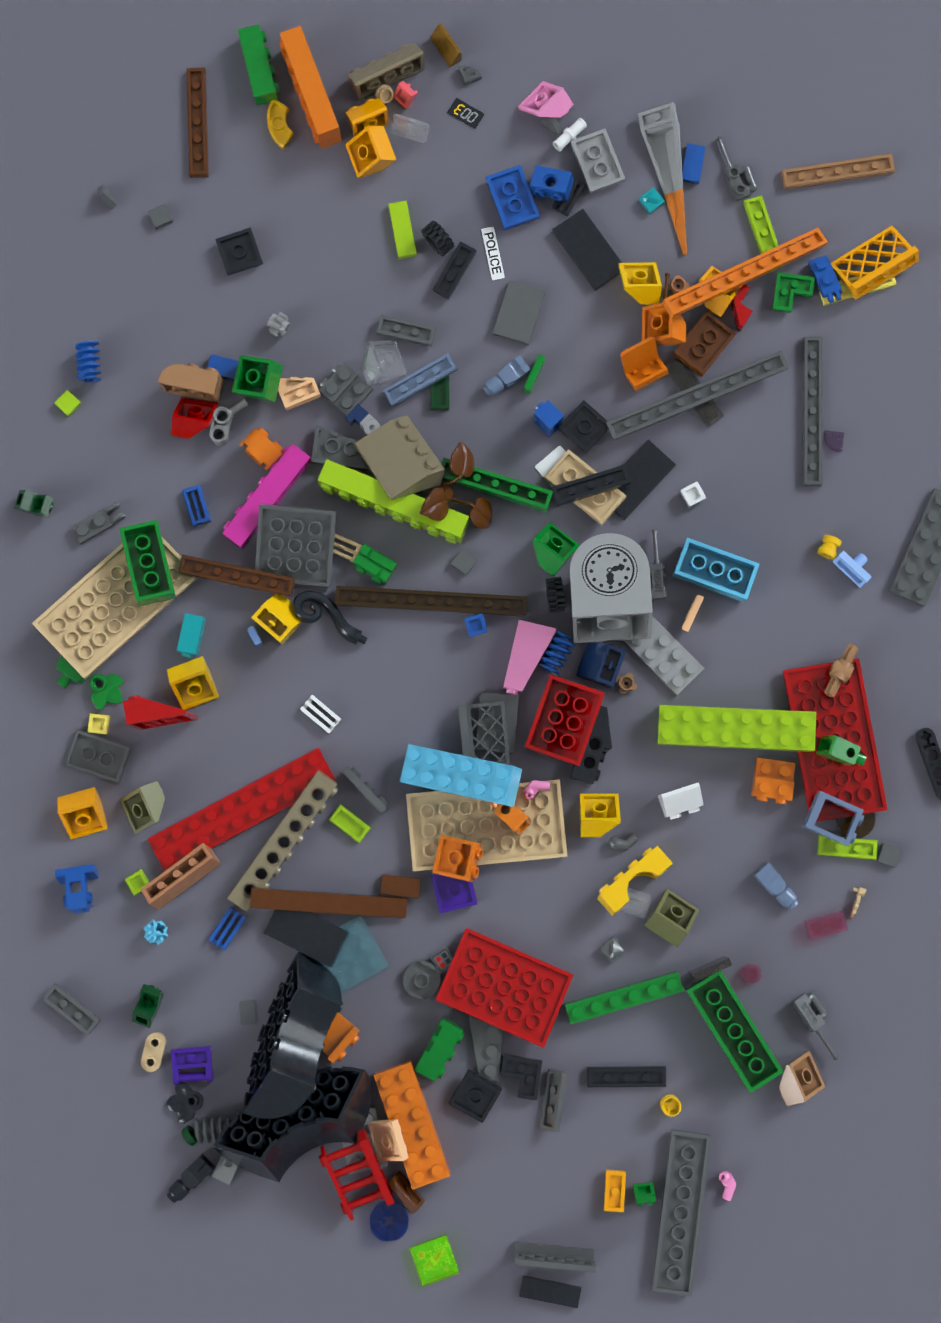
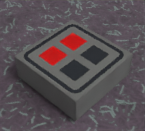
(442, 959)

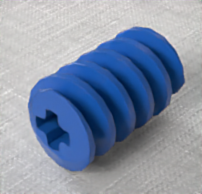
(86, 361)
(557, 653)

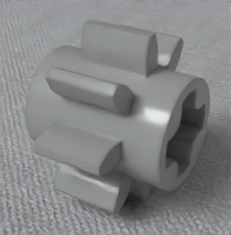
(278, 324)

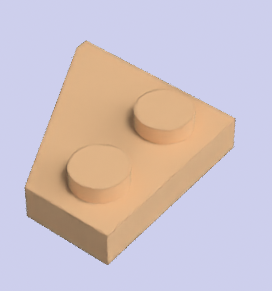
(297, 391)

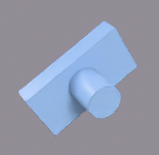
(853, 567)

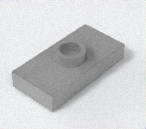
(224, 1170)

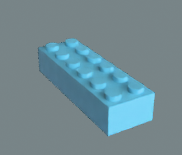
(461, 775)

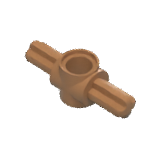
(841, 670)

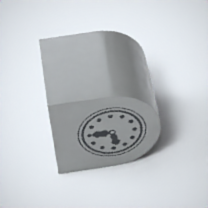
(610, 590)

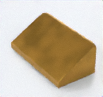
(446, 45)

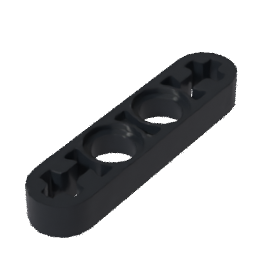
(930, 764)

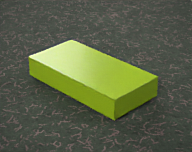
(350, 823)

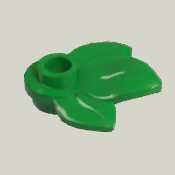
(108, 692)

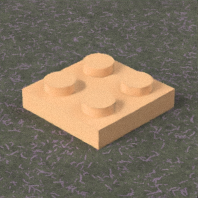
(388, 1140)

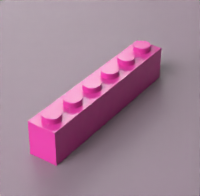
(270, 491)

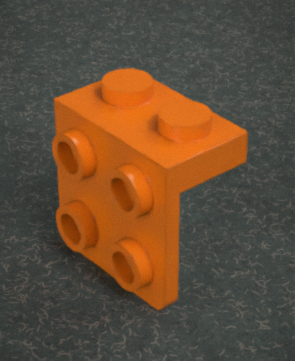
(642, 364)
(339, 1037)

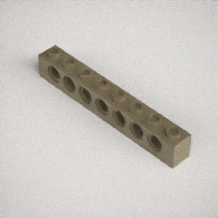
(319, 781)

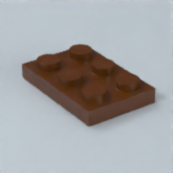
(704, 343)

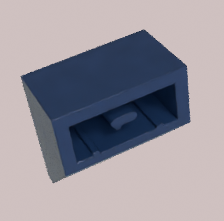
(601, 663)

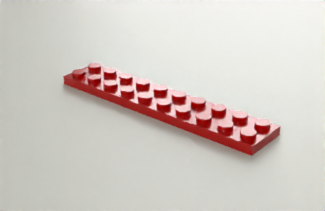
(239, 810)

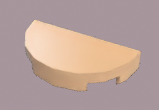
(692, 612)

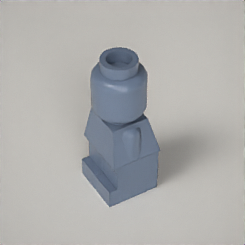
(508, 376)
(775, 885)

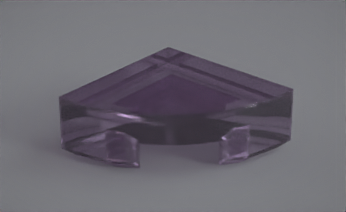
(834, 440)

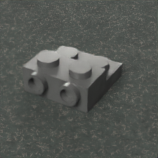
(344, 388)

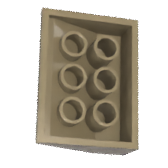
(400, 458)

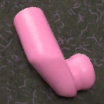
(534, 786)
(729, 1184)

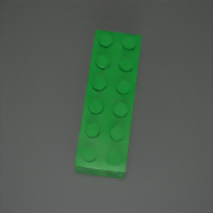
(734, 1031)

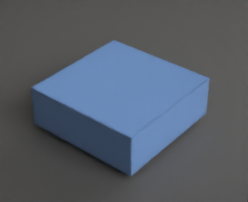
(255, 636)

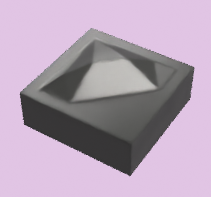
(612, 949)

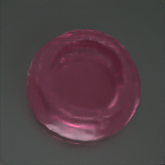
(751, 973)

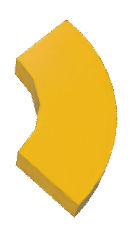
(277, 123)

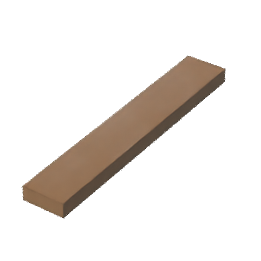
(837, 171)

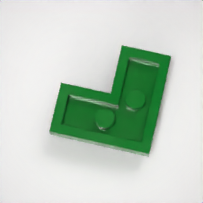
(789, 285)

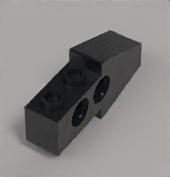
(602, 734)

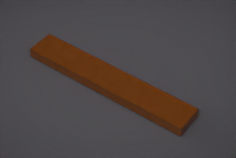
(197, 122)
(236, 575)

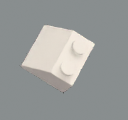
(681, 800)

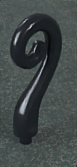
(344, 629)

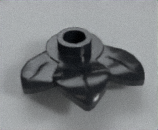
(182, 1102)

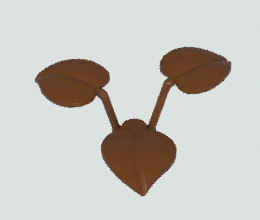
(436, 503)

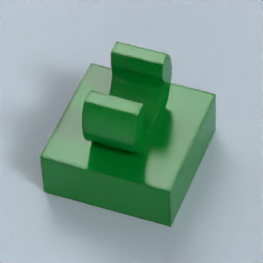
(644, 1193)

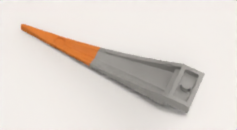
(662, 138)

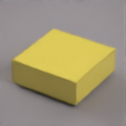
(98, 724)

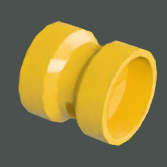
(829, 547)
(670, 1108)

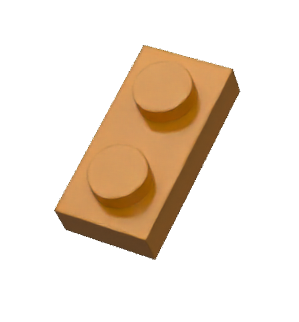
(614, 1190)

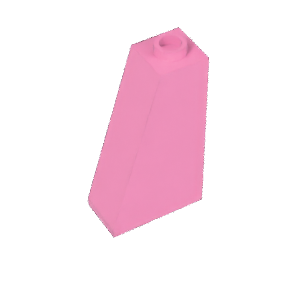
(528, 648)

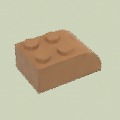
(192, 382)

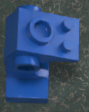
(82, 900)

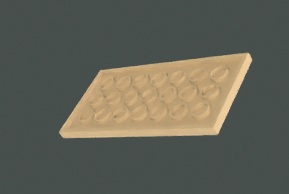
(103, 612)
(474, 820)

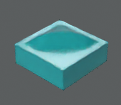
(651, 200)

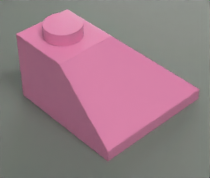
(547, 101)

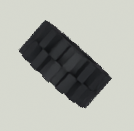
(437, 238)
(555, 594)

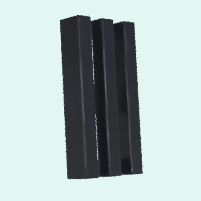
(561, 209)

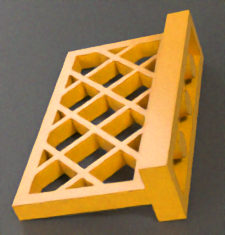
(886, 271)

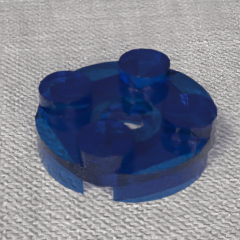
(389, 1232)

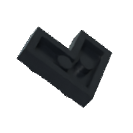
(527, 1070)

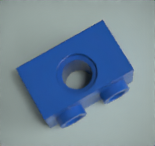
(544, 176)

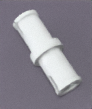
(569, 134)

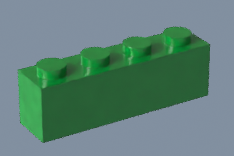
(257, 64)

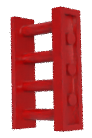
(369, 1160)

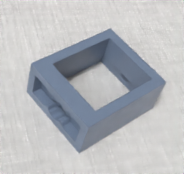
(815, 809)

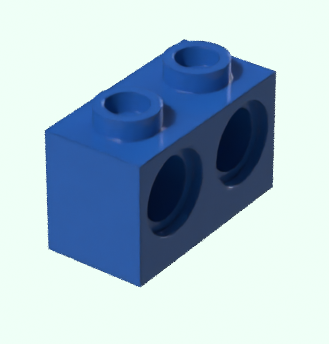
(547, 417)

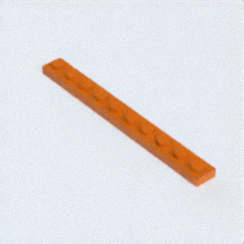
(744, 272)

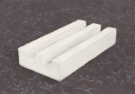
(308, 703)

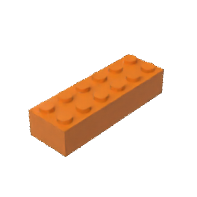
(309, 87)
(406, 1102)

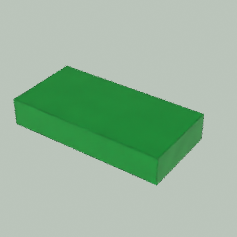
(534, 374)

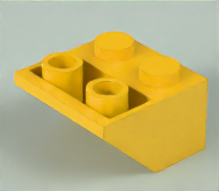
(277, 618)

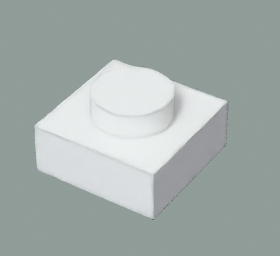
(693, 494)

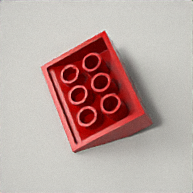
(150, 714)
(564, 720)

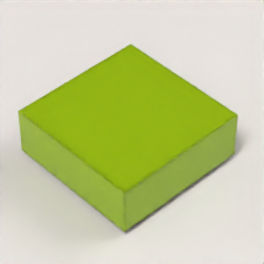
(67, 403)
(137, 881)

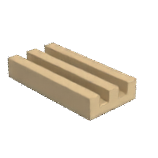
(350, 542)

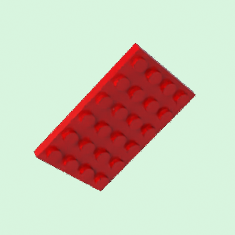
(504, 987)

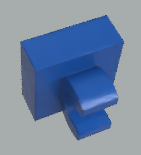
(476, 625)

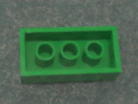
(147, 563)

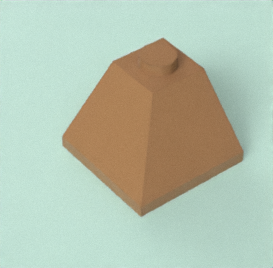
(800, 1080)

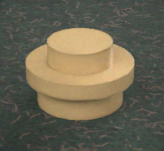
(385, 93)

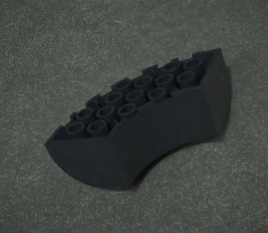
(292, 1040)
(327, 1116)

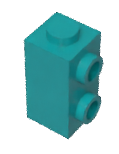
(191, 635)

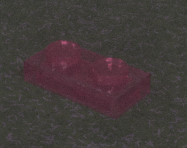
(826, 925)

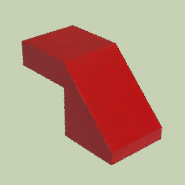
(741, 312)

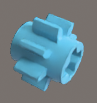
(155, 932)

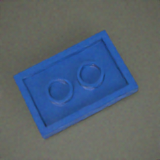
(512, 197)

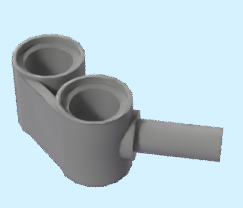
(224, 426)

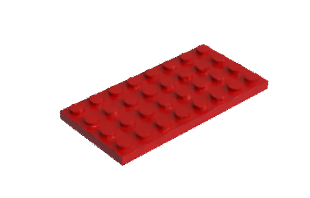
(844, 717)

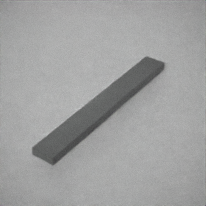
(812, 411)

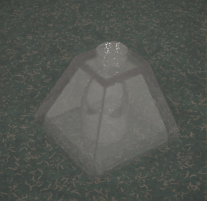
(382, 362)

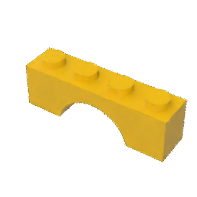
(652, 865)

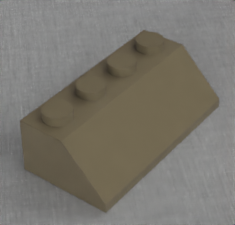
(387, 70)

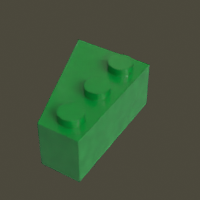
(439, 1049)

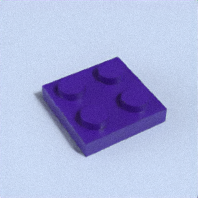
(453, 893)

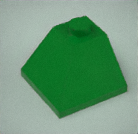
(553, 548)

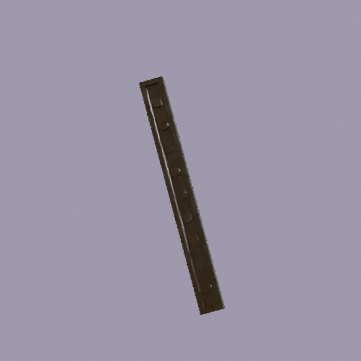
(431, 600)

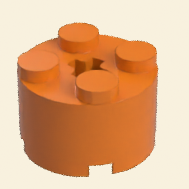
(261, 448)

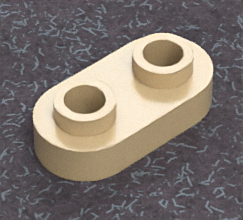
(153, 1052)

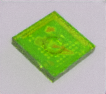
(434, 1260)

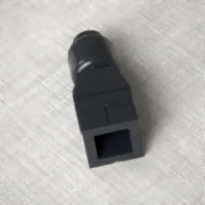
(190, 1178)

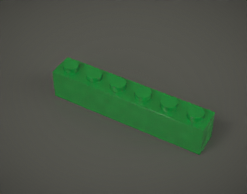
(501, 487)
(623, 997)

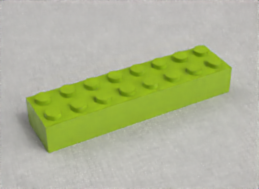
(369, 493)
(737, 728)

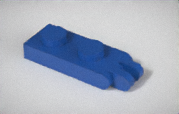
(825, 278)

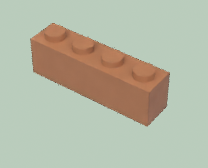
(180, 876)

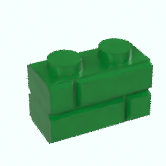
(374, 564)

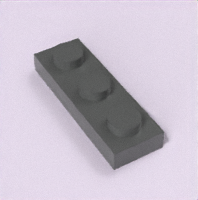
(406, 330)
(366, 789)
(71, 1009)
(553, 1100)

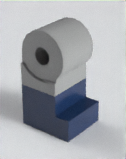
(363, 419)

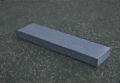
(420, 380)

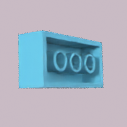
(715, 570)

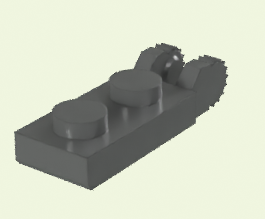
(96, 523)

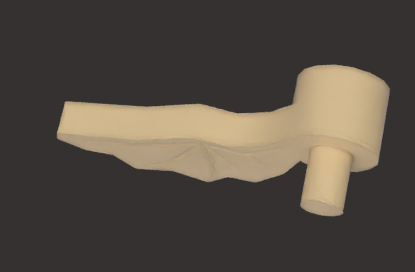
(860, 892)

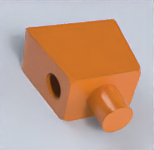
(514, 819)

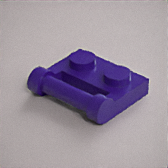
(192, 1058)

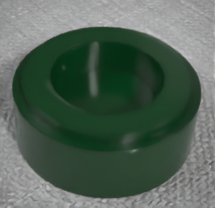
(189, 1135)

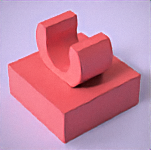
(405, 94)

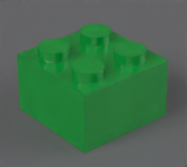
(257, 378)

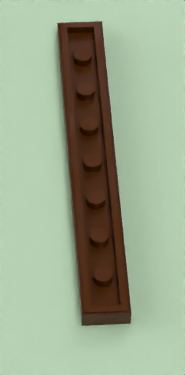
(328, 902)

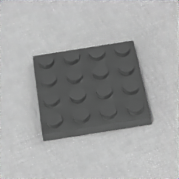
(296, 543)

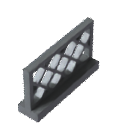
(467, 734)
(554, 1257)

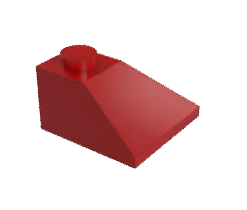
(191, 417)

